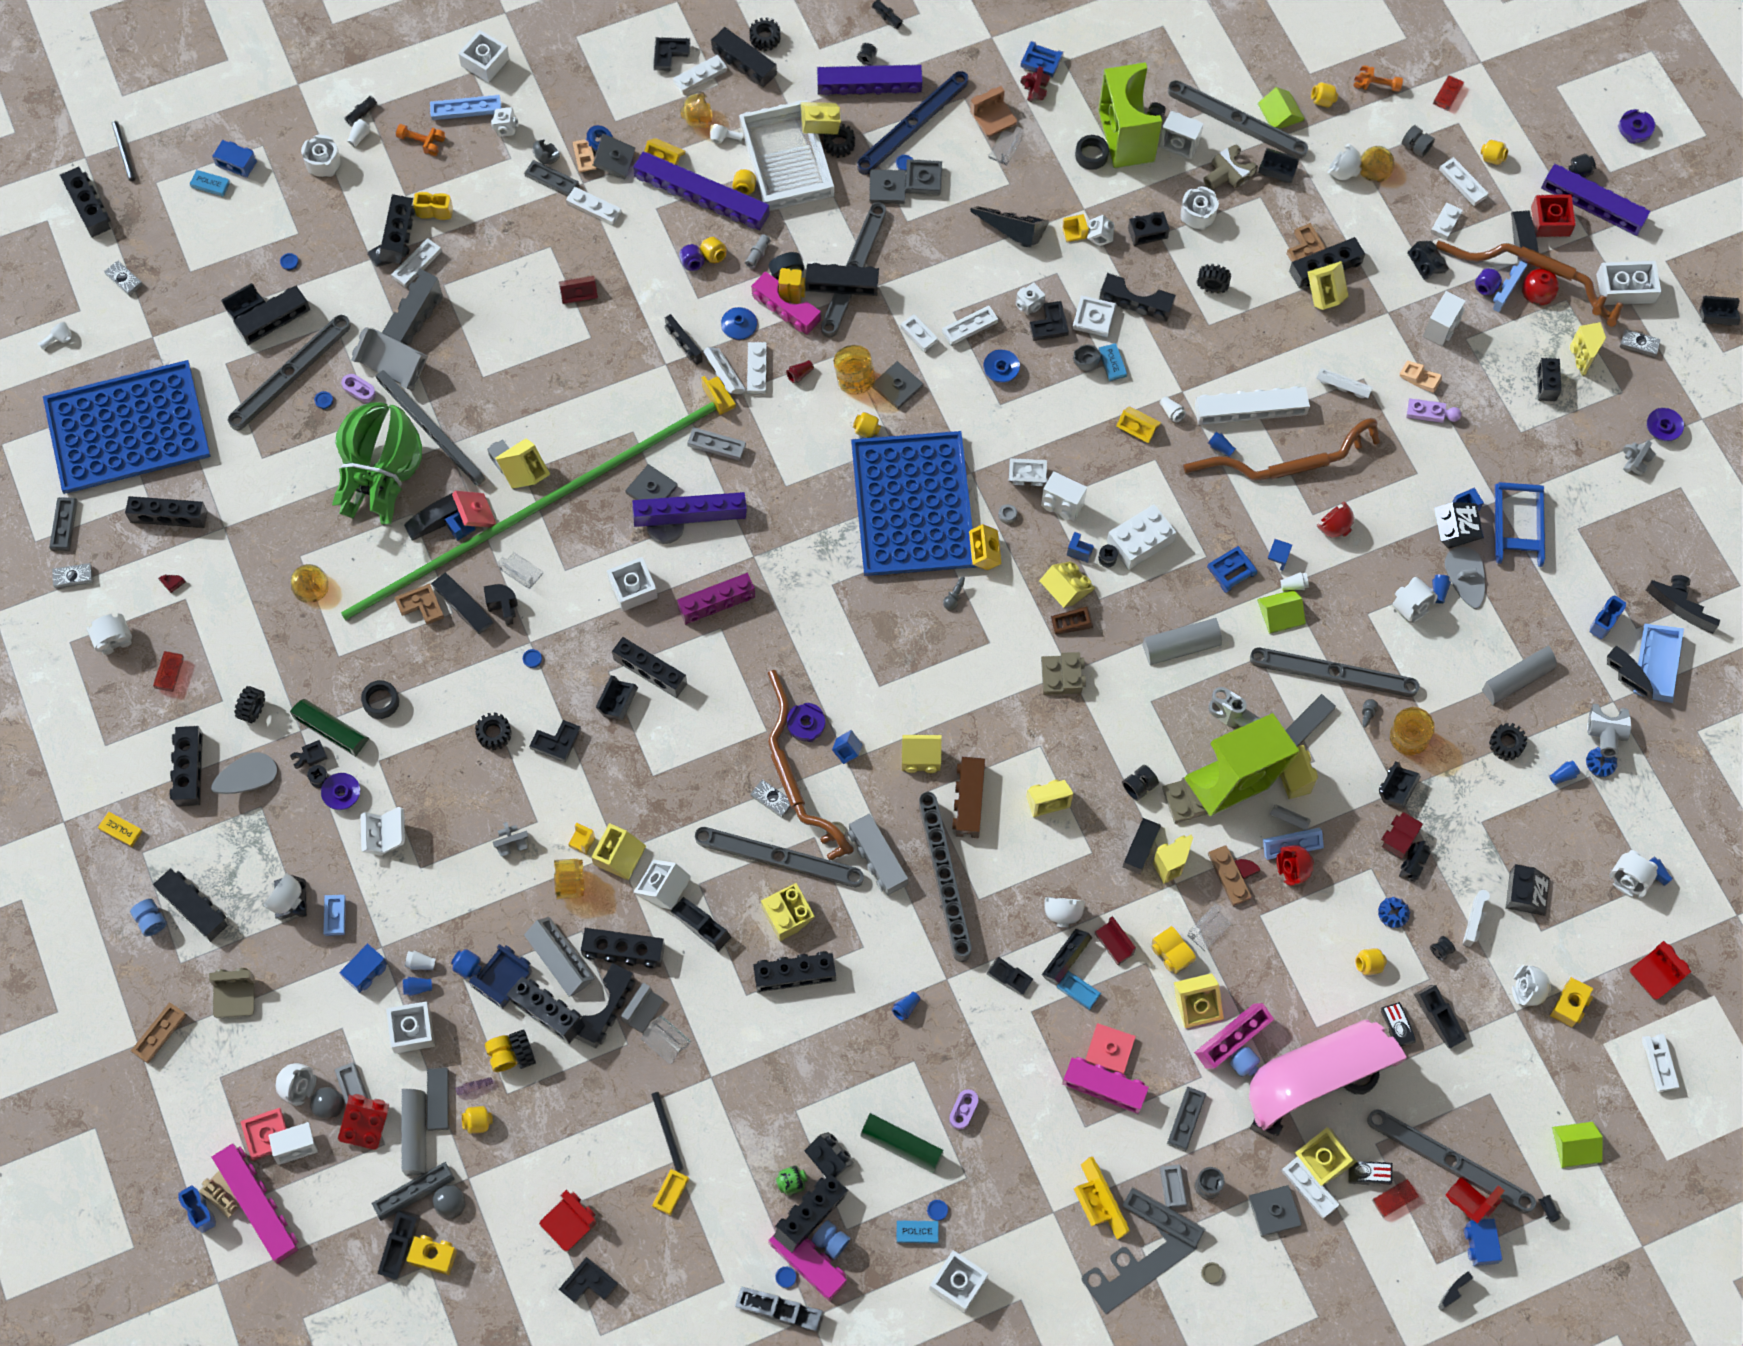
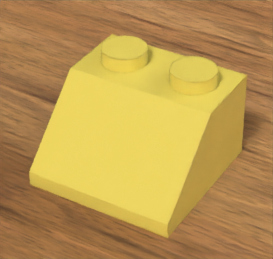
(820, 118)
(921, 753)
(1049, 797)
(1199, 1000)
(1326, 1156)

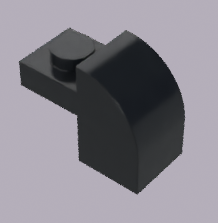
(501, 597)

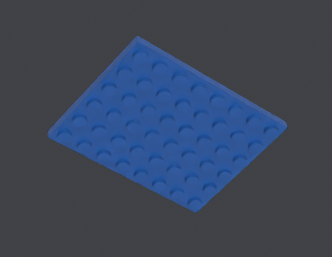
(126, 426)
(912, 503)

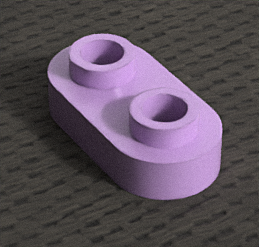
(359, 389)
(963, 1110)

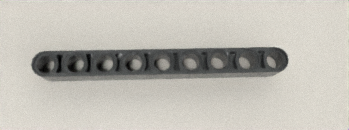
(944, 885)

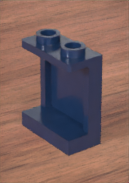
(500, 975)

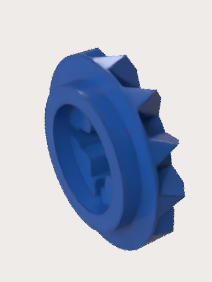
(594, 132)
(1594, 764)
(1392, 920)

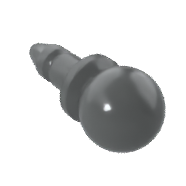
(951, 602)
(1369, 710)

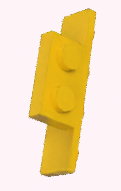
(1098, 1200)

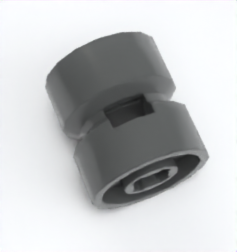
(1418, 141)
(1209, 1183)

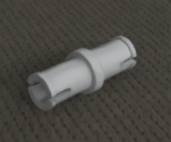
(757, 251)

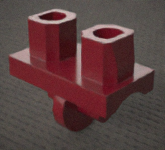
(1032, 83)

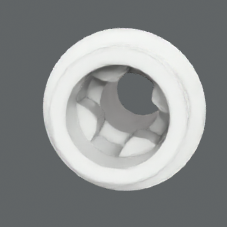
(359, 131)
(1173, 410)
(1296, 582)
(419, 961)

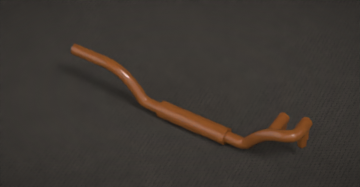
(1546, 263)
(1294, 466)
(789, 782)

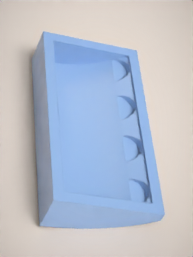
(1660, 659)

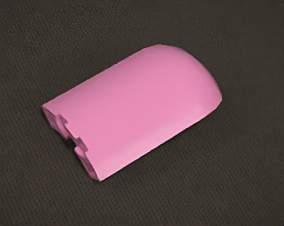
(1320, 1069)

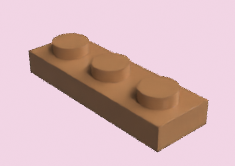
(1229, 875)
(158, 1033)

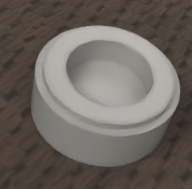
(1007, 514)

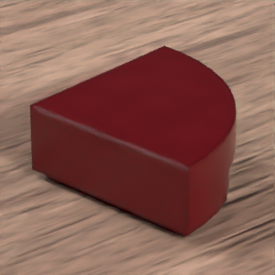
(171, 582)
(1247, 868)

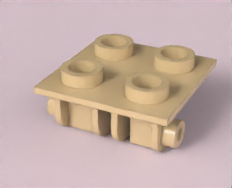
(220, 1194)

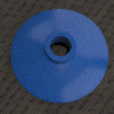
(742, 329)
(1001, 359)

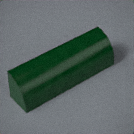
(329, 726)
(902, 1143)

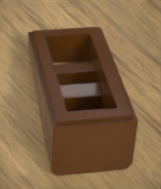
(1073, 627)

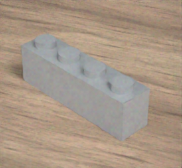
(878, 855)

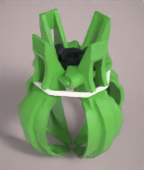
(397, 463)

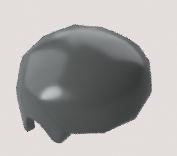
(545, 153)
(1087, 357)
(326, 1103)
(449, 1201)

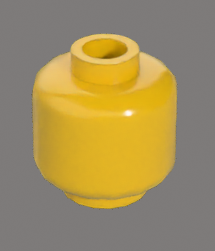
(1324, 94)
(1494, 152)
(744, 181)
(713, 250)
(866, 425)
(1370, 961)
(476, 1119)

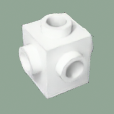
(504, 122)
(1101, 230)
(1030, 299)

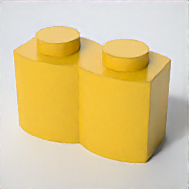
(435, 205)
(1173, 950)

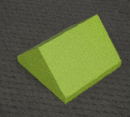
(1280, 109)
(1282, 611)
(1578, 1144)

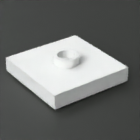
(1094, 316)

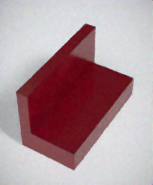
(578, 289)
(1115, 941)

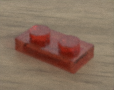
(1448, 92)
(168, 671)
(1395, 1198)

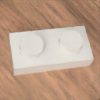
(1446, 221)
(919, 333)

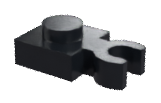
(312, 753)

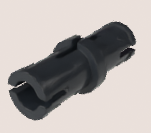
(893, 20)
(360, 110)

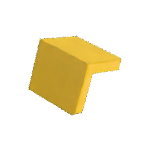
(1075, 228)
(582, 838)

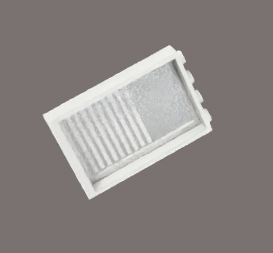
(783, 158)

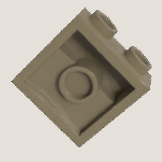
(1063, 674)
(1182, 801)

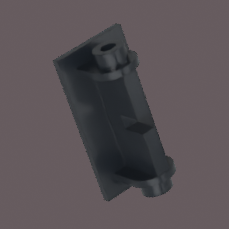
(1417, 853)

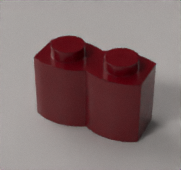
(1402, 834)

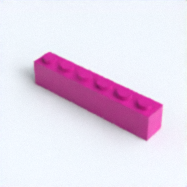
(255, 1203)

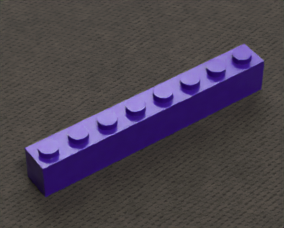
(701, 191)

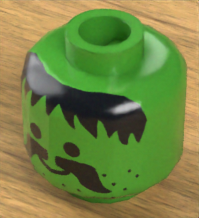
(791, 1180)

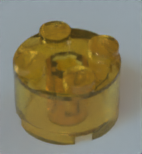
(567, 878)

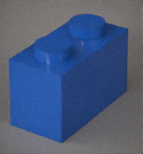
(234, 158)
(364, 968)
(1483, 1242)

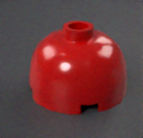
(1540, 287)
(1337, 521)
(1295, 864)

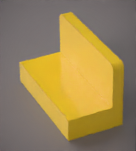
(664, 150)
(718, 394)
(1138, 424)

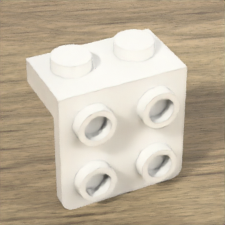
(1027, 471)
(382, 832)

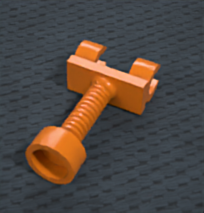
(1366, 78)
(402, 132)

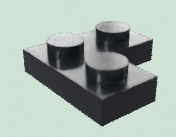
(669, 47)
(1054, 324)
(558, 745)
(588, 1276)

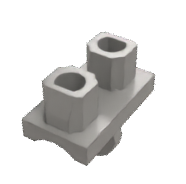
(1635, 454)
(502, 844)

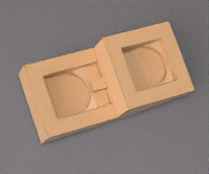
(583, 155)
(1420, 377)

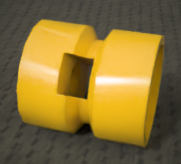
(499, 1050)

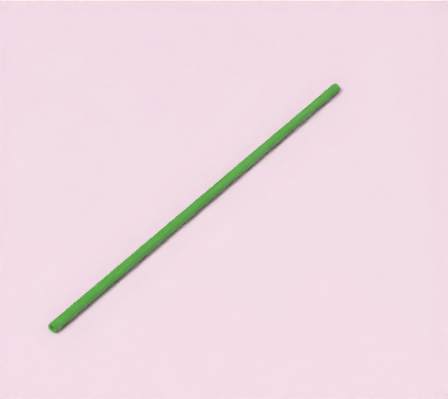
(528, 511)

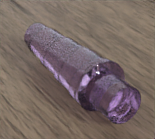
(473, 1086)

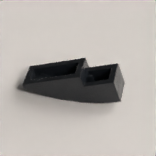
(1524, 231)
(431, 517)
(1629, 672)
(1141, 846)
(701, 924)
(1440, 1016)
(398, 1244)

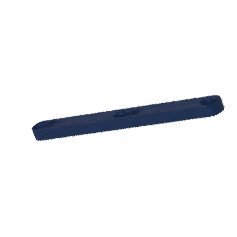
(904, 130)

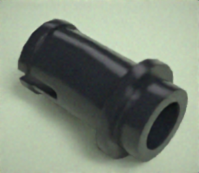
(1550, 1209)

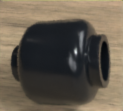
(1582, 165)

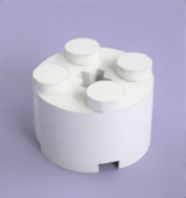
(321, 156)
(1199, 208)
(1414, 599)
(109, 633)
(1633, 874)

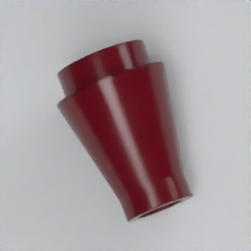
(799, 371)

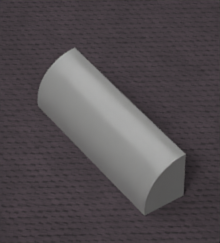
(1182, 641)
(1520, 675)
(559, 956)
(413, 1132)

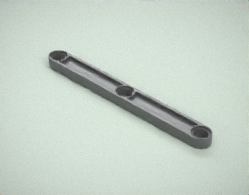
(1248, 125)
(858, 258)
(280, 381)
(430, 428)
(1347, 674)
(793, 860)
(1437, 1153)

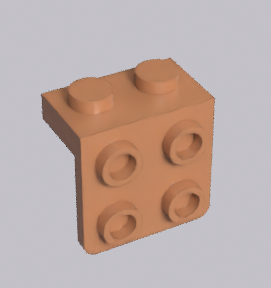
(992, 112)

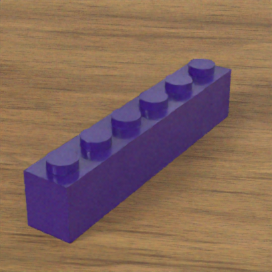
(869, 79)
(1596, 199)
(689, 509)

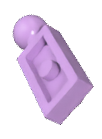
(1431, 411)

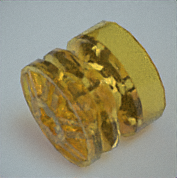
(854, 369)
(1419, 724)

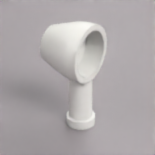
(719, 132)
(60, 332)

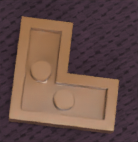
(1309, 243)
(423, 599)

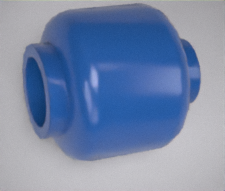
(466, 964)

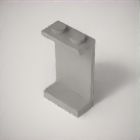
(390, 355)

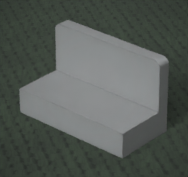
(642, 1008)

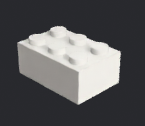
(1629, 282)
(1141, 536)

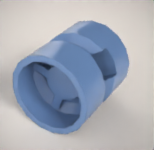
(148, 917)
(832, 1240)

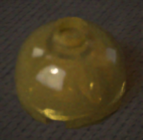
(696, 111)
(1377, 163)
(309, 583)

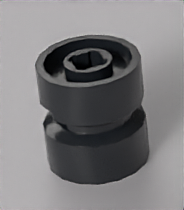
(1138, 784)

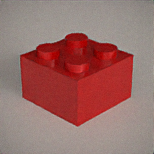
(1553, 215)

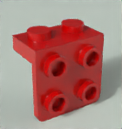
(1660, 970)
(363, 1121)
(1472, 1201)
(568, 1221)

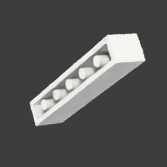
(1252, 405)

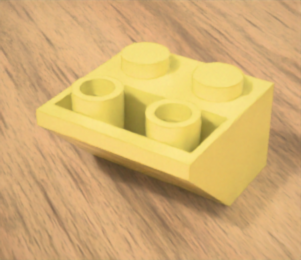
(1328, 285)
(1587, 345)
(522, 465)
(1066, 583)
(1299, 775)
(618, 852)
(1171, 858)
(787, 911)

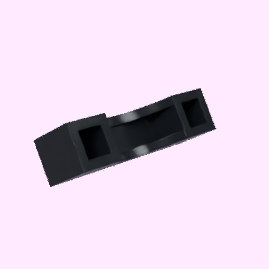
(1156, 305)
(618, 983)

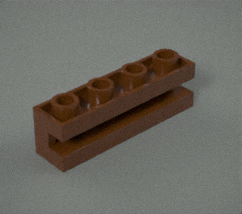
(970, 796)

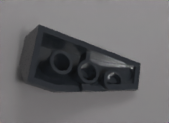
(1020, 229)

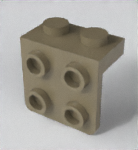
(233, 993)

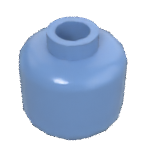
(1244, 1061)

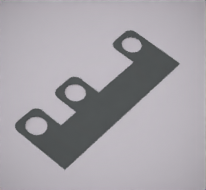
(1136, 1273)

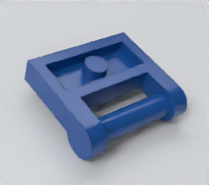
(1032, 60)
(1228, 564)

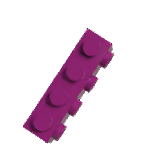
(716, 598)

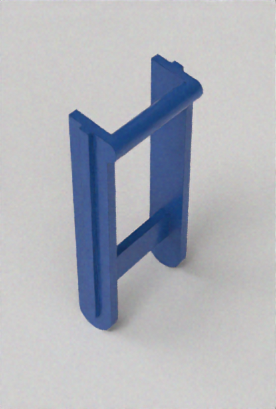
(1518, 543)

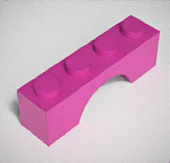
(802, 316)

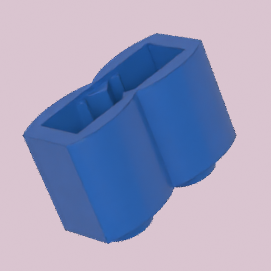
(1607, 617)
(197, 1209)

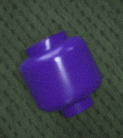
(691, 257)
(1488, 281)

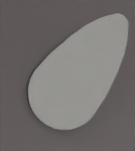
(1466, 574)
(245, 774)

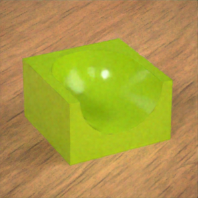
(1127, 129)
(1246, 764)

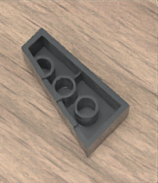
(415, 308)

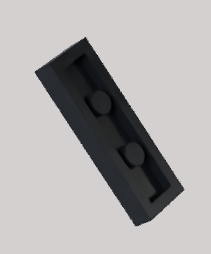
(683, 340)
(1067, 956)

